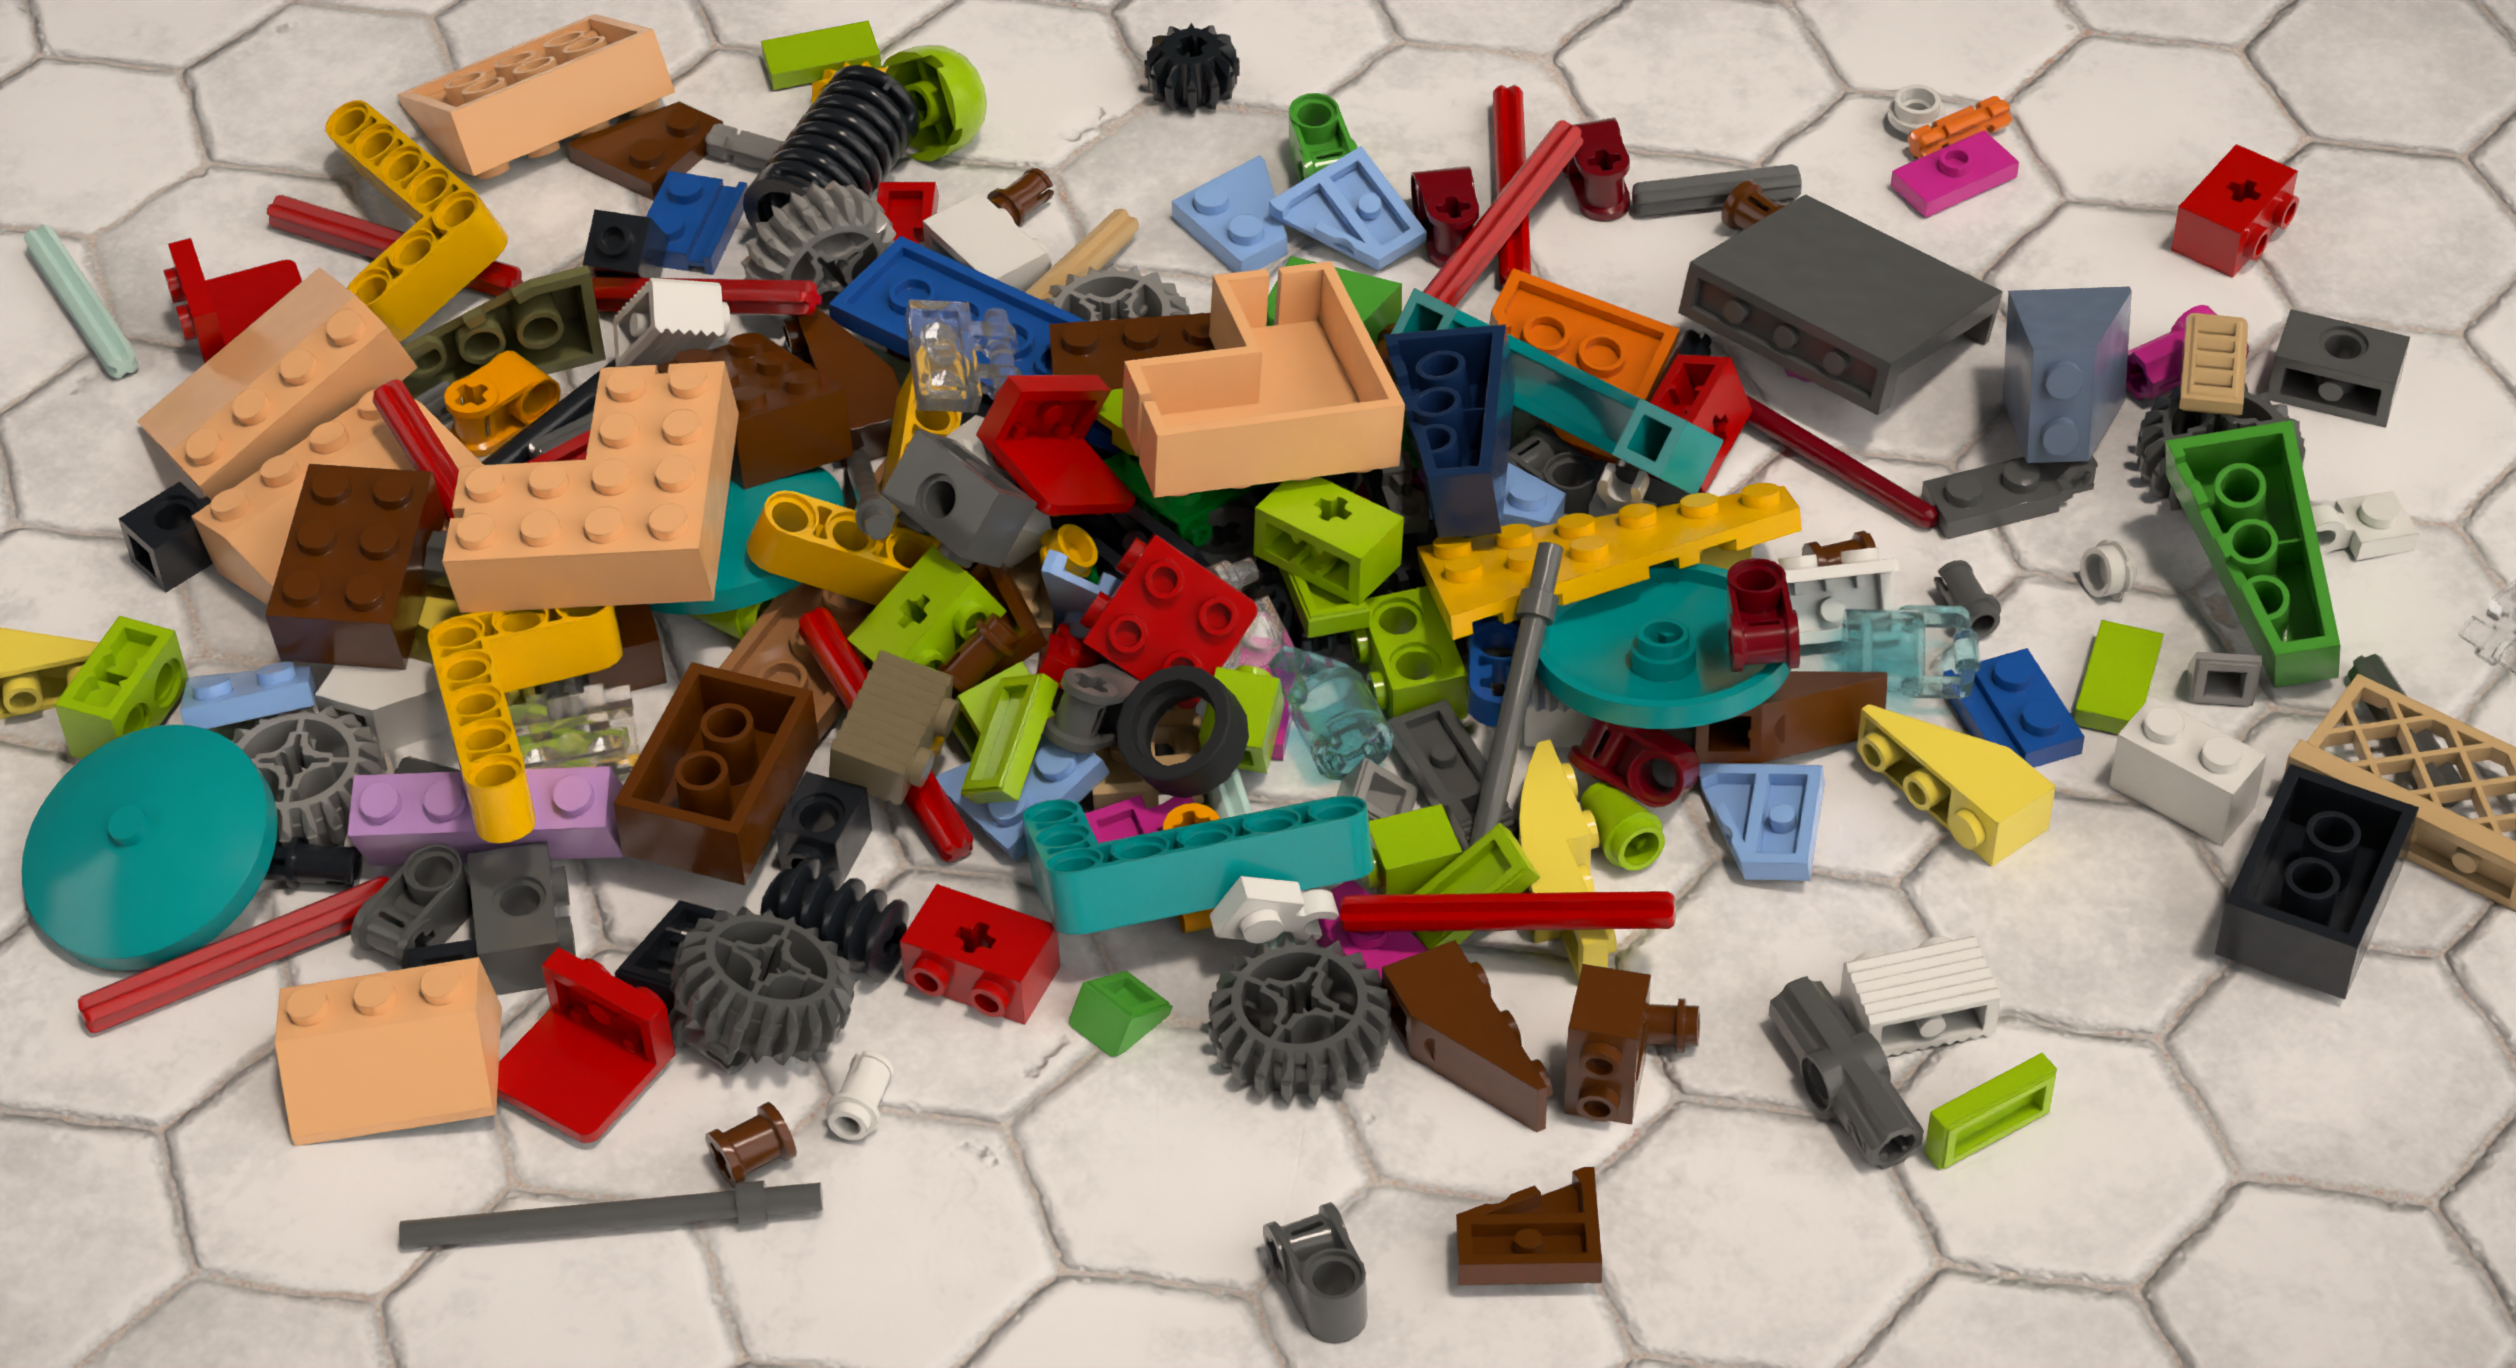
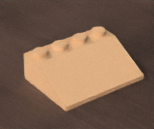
(540, 94)
(276, 384)
(251, 522)

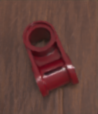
(1599, 171)
(1445, 207)
(1760, 616)
(1625, 761)

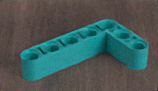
(1190, 866)

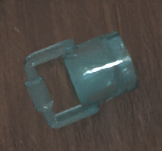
(1896, 645)
(1332, 711)

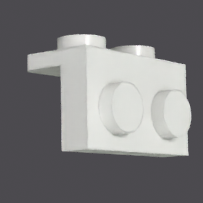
(1826, 591)

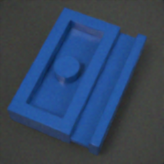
(697, 218)
(2019, 710)

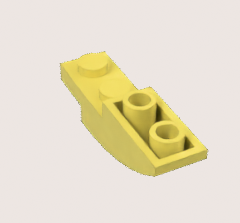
(1559, 846)

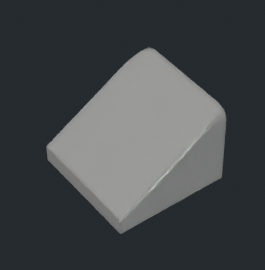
(2223, 678)
(1380, 789)

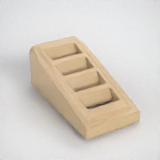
(2213, 364)

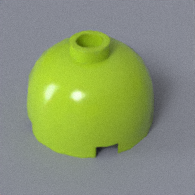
(946, 94)

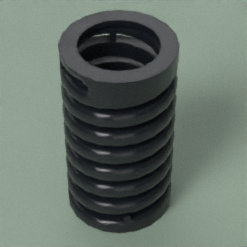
(845, 136)

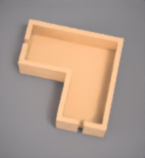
(1270, 397)
(609, 529)

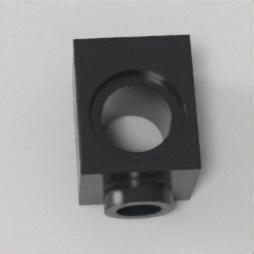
(625, 246)
(164, 537)
(825, 822)

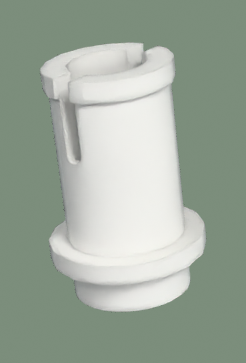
(854, 1109)

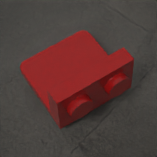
(224, 305)
(1039, 440)
(1167, 614)
(587, 1050)

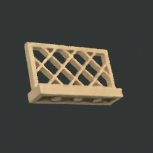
(2442, 841)

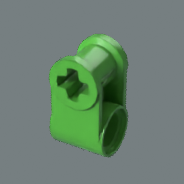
(1316, 134)

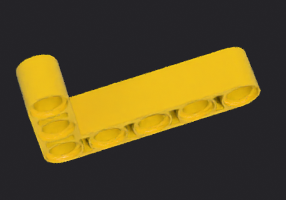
(452, 231)
(822, 541)
(498, 653)

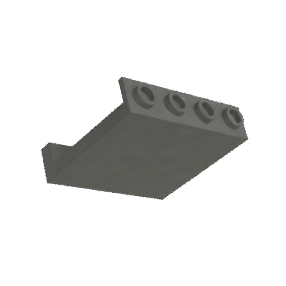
(1835, 300)

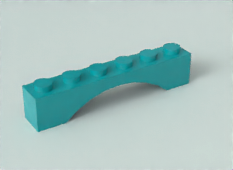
(1587, 404)

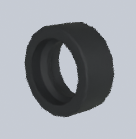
(1148, 705)

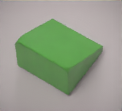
(1117, 1012)

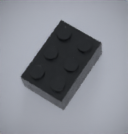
(2316, 881)

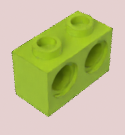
(1410, 654)
(122, 686)

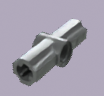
(1845, 1072)

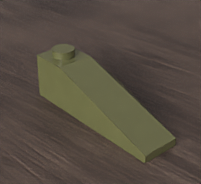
(543, 320)

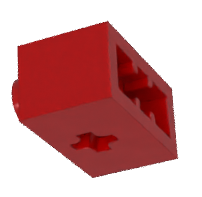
(2235, 211)
(1709, 396)
(980, 954)

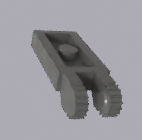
(1445, 765)

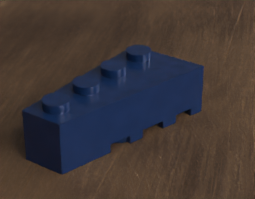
(1458, 421)

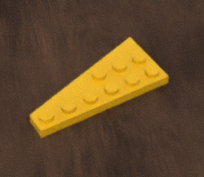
(1600, 553)

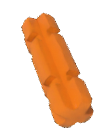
(1989, 114)

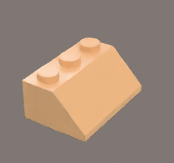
(388, 1051)

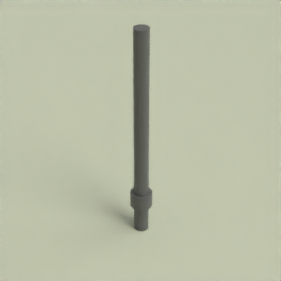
(873, 511)
(1536, 611)
(748, 1202)

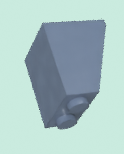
(2065, 368)

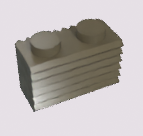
(892, 727)

